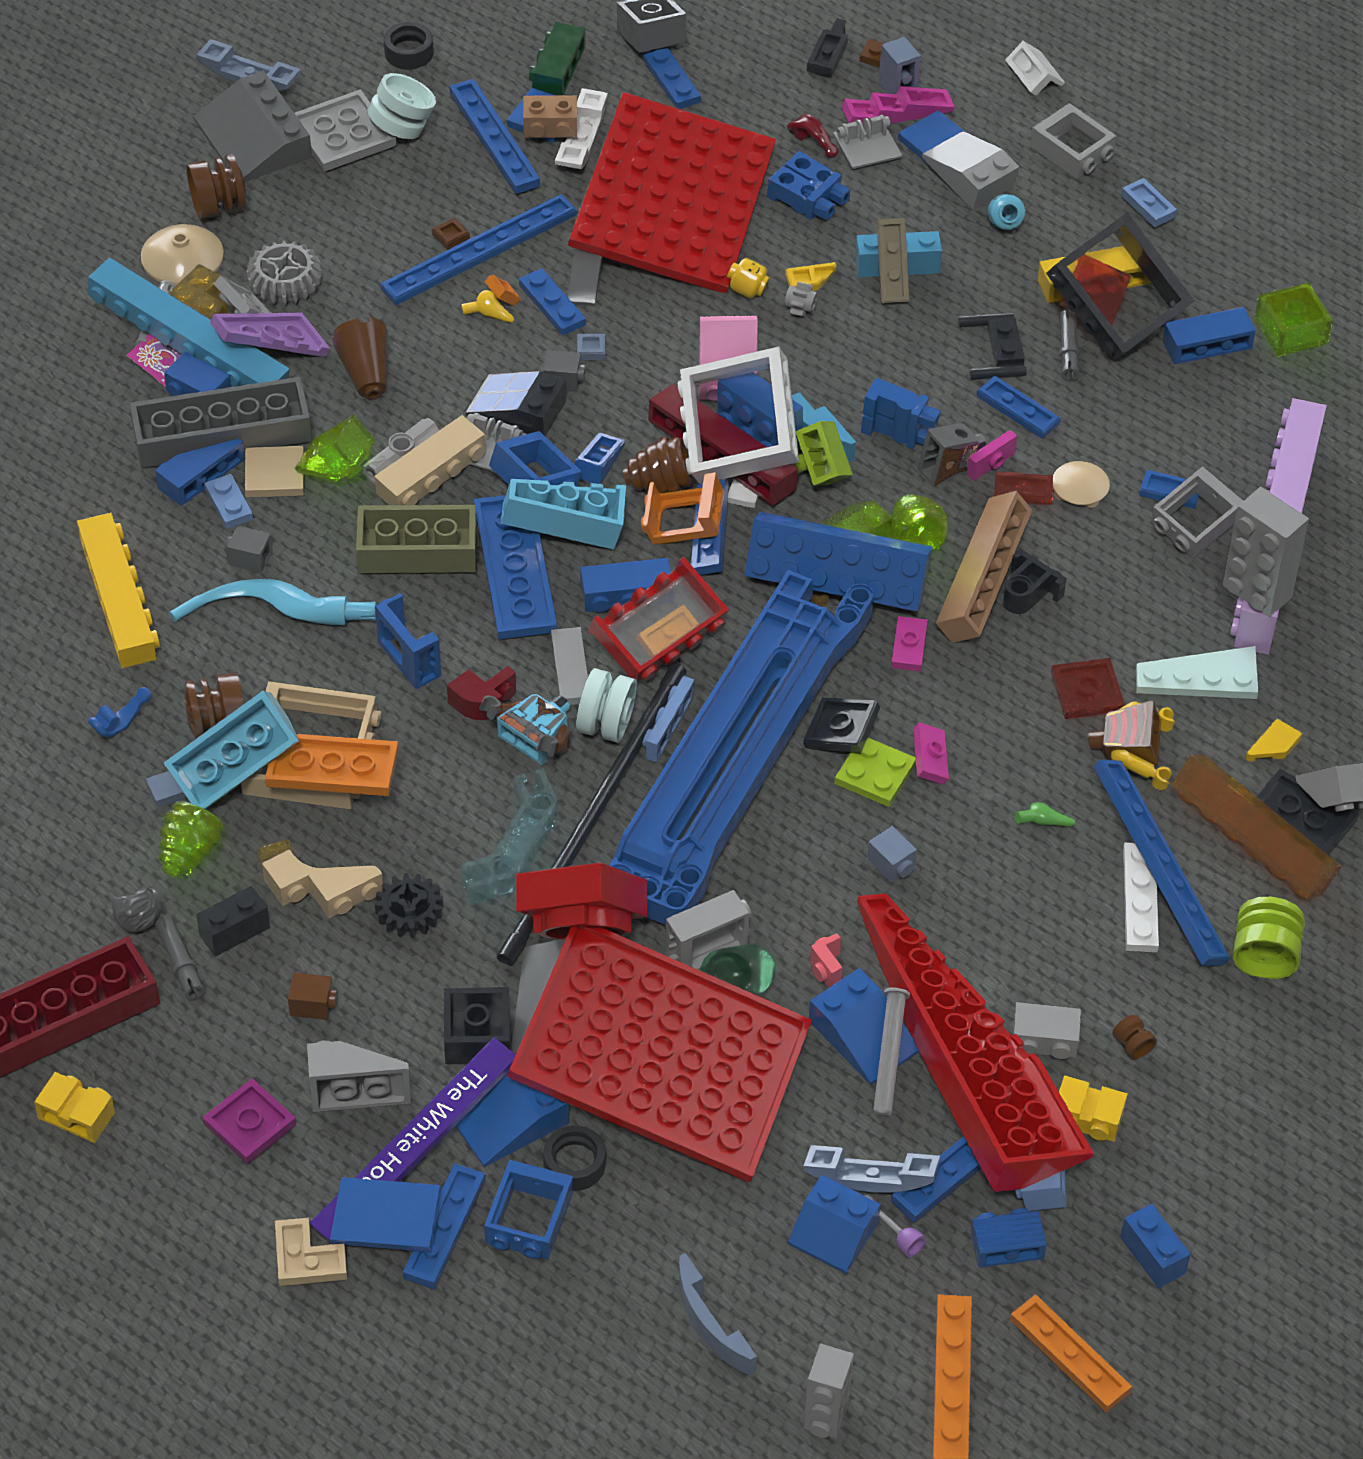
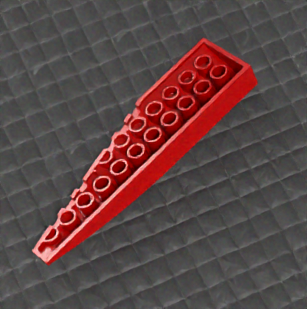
(983, 1072)

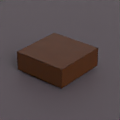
(450, 233)

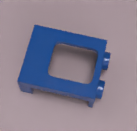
(419, 657)

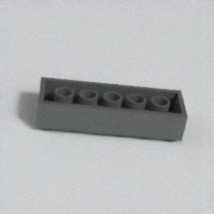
(255, 413)

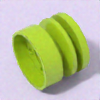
(1268, 938)

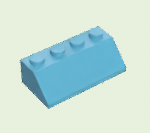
(232, 750)

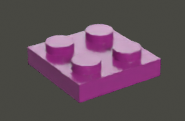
(249, 1121)

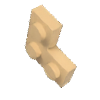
(302, 1263)

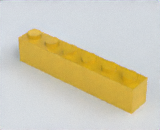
(117, 590)

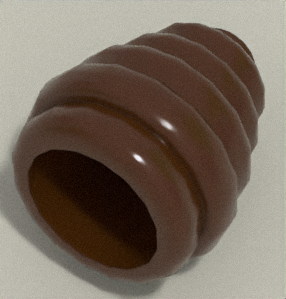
(659, 463)

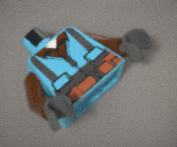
(531, 724)

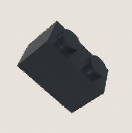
(233, 921)

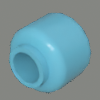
(1015, 213)

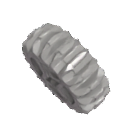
(284, 272)

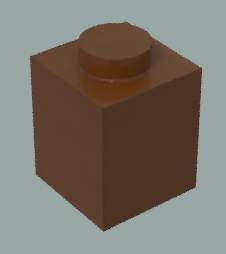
(311, 996)

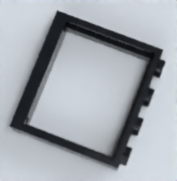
(1148, 261)

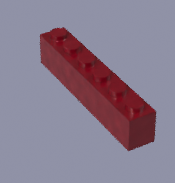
(721, 440)

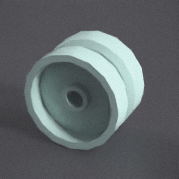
(401, 106)
(606, 705)

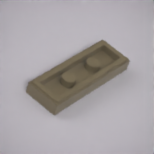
(892, 260)

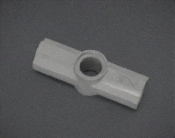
(398, 446)

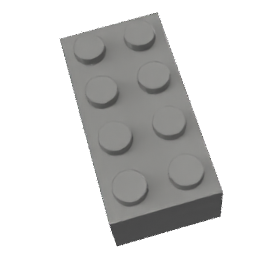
(1265, 551)

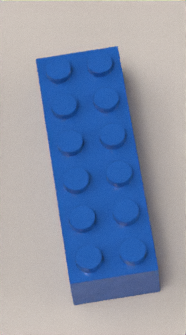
(838, 559)

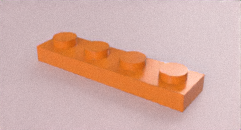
(1071, 1353)

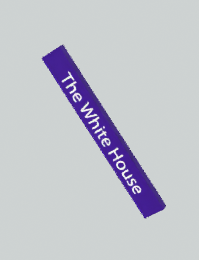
(430, 1124)

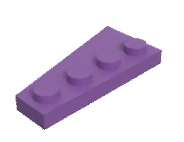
(271, 330)

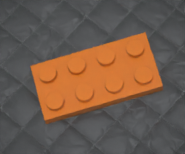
(335, 765)

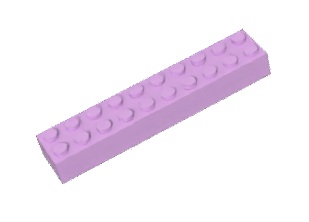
(1290, 484)

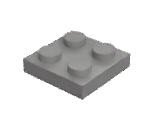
(241, 298)

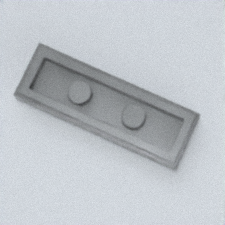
(569, 663)

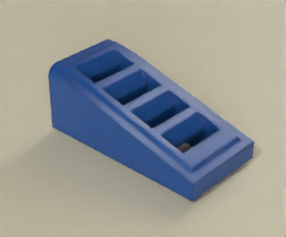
(596, 466)

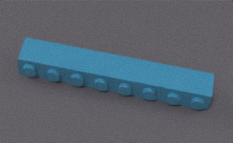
(179, 325)

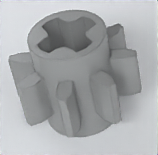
(801, 299)

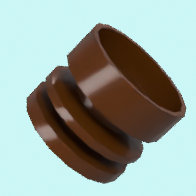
(216, 186)
(212, 706)

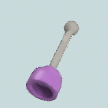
(908, 1239)

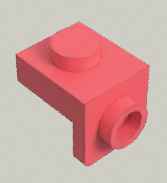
(823, 960)

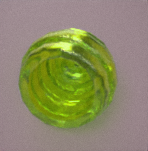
(919, 521)
(187, 838)

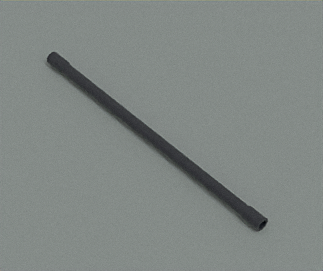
(517, 939)

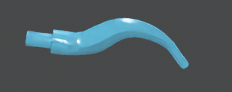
(288, 600)

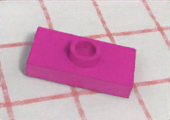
(992, 455)
(909, 643)
(930, 753)

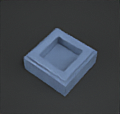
(591, 346)
(164, 789)

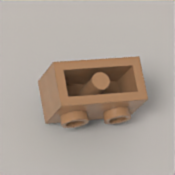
(550, 116)

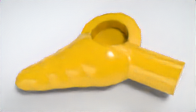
(488, 306)

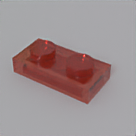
(1031, 487)

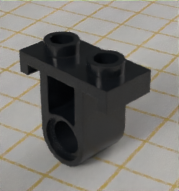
(1030, 583)

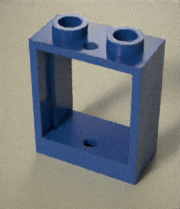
(512, 454)
(536, 1182)

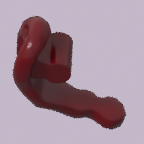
(808, 125)

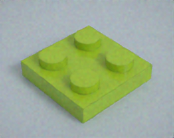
(876, 772)

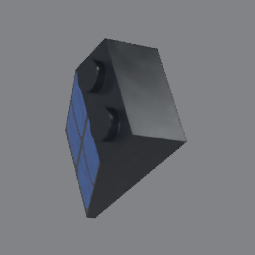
(521, 400)

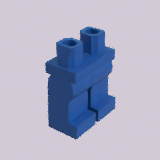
(808, 187)
(897, 413)

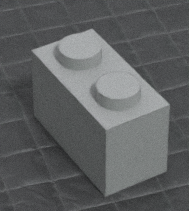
(1048, 1029)

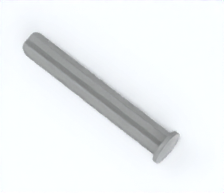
(890, 1050)

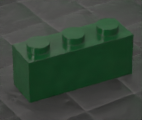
(558, 59)

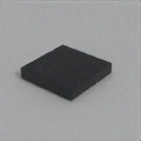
(841, 724)

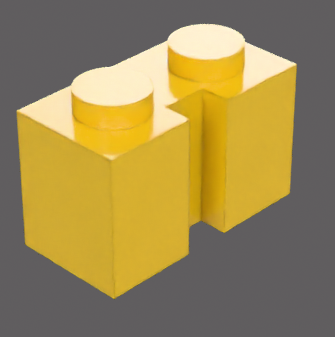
(74, 1108)
(1093, 1109)

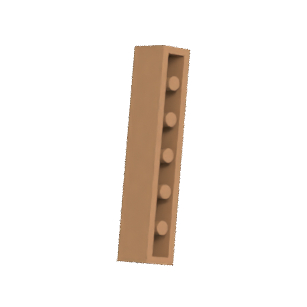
(984, 567)

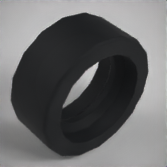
(408, 58)
(576, 1136)

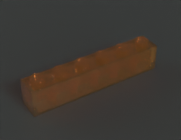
(1256, 826)

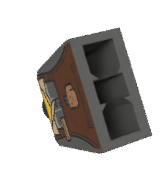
(948, 452)

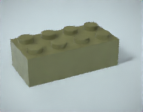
(416, 538)

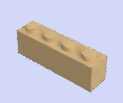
(431, 463)

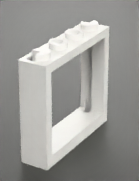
(750, 461)

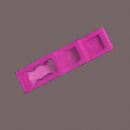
(906, 105)

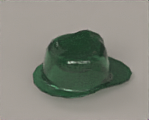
(742, 966)

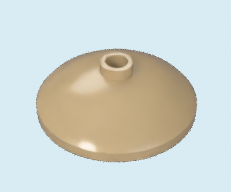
(178, 250)

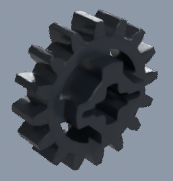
(393, 907)

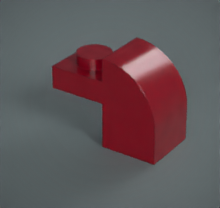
(468, 691)

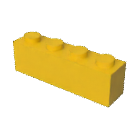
(1115, 257)

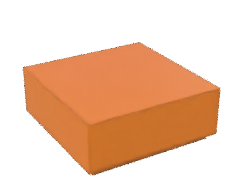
(502, 290)

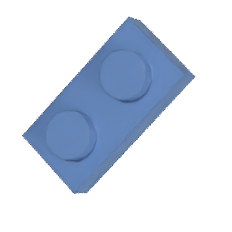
(1149, 202)
(228, 501)

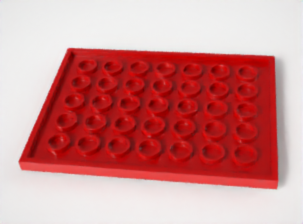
(672, 192)
(661, 1049)

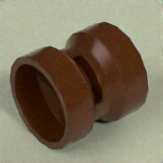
(1133, 1035)

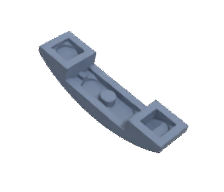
(222, 60)
(869, 1174)
(730, 1348)

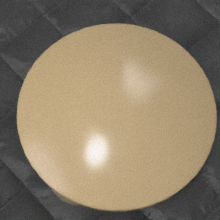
(1080, 483)

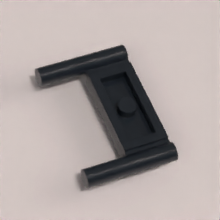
(1004, 343)

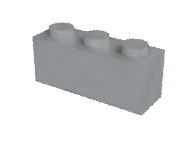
(828, 1391)

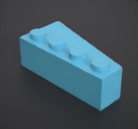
(566, 511)

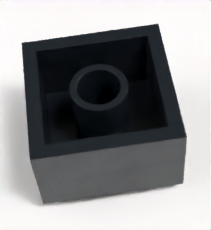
(473, 1020)

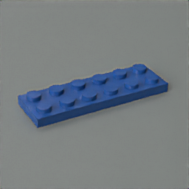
(514, 574)

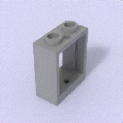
(1046, 141)
(1214, 493)
(707, 928)

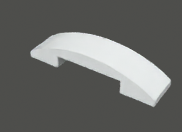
(590, 114)

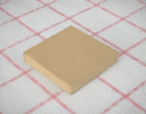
(272, 471)

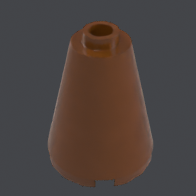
(364, 354)

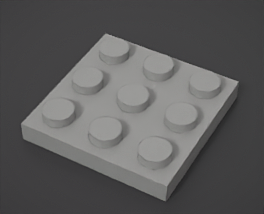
(343, 131)

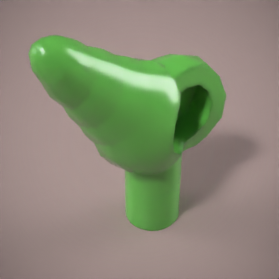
(1043, 815)

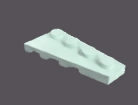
(1208, 674)

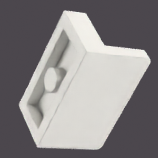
(1032, 68)

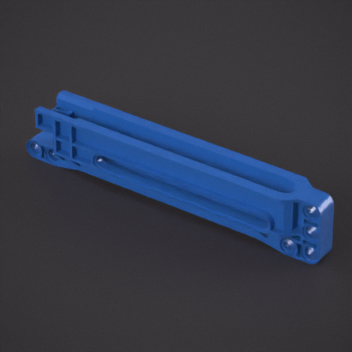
(785, 650)

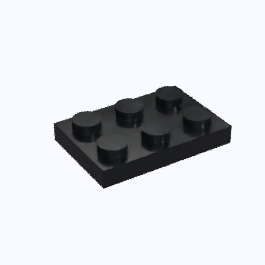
(1298, 808)

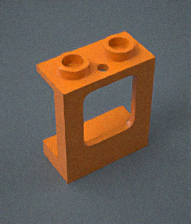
(710, 503)

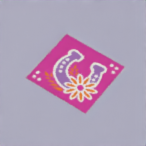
(154, 357)

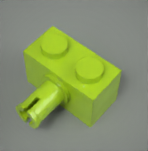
(822, 453)

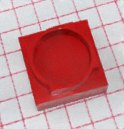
(581, 897)

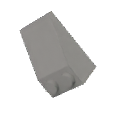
(973, 168)
(354, 1077)

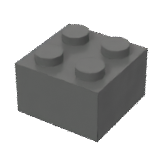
(651, 23)

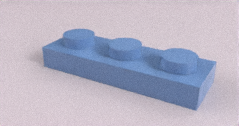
(668, 718)

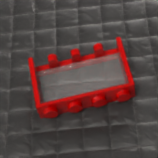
(660, 621)

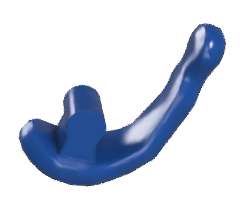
(109, 724)

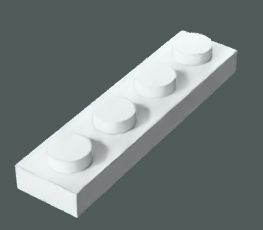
(1140, 902)

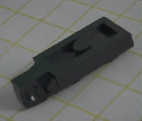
(828, 49)

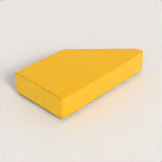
(813, 274)
(1275, 742)

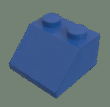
(834, 1224)

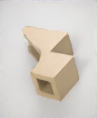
(332, 888)

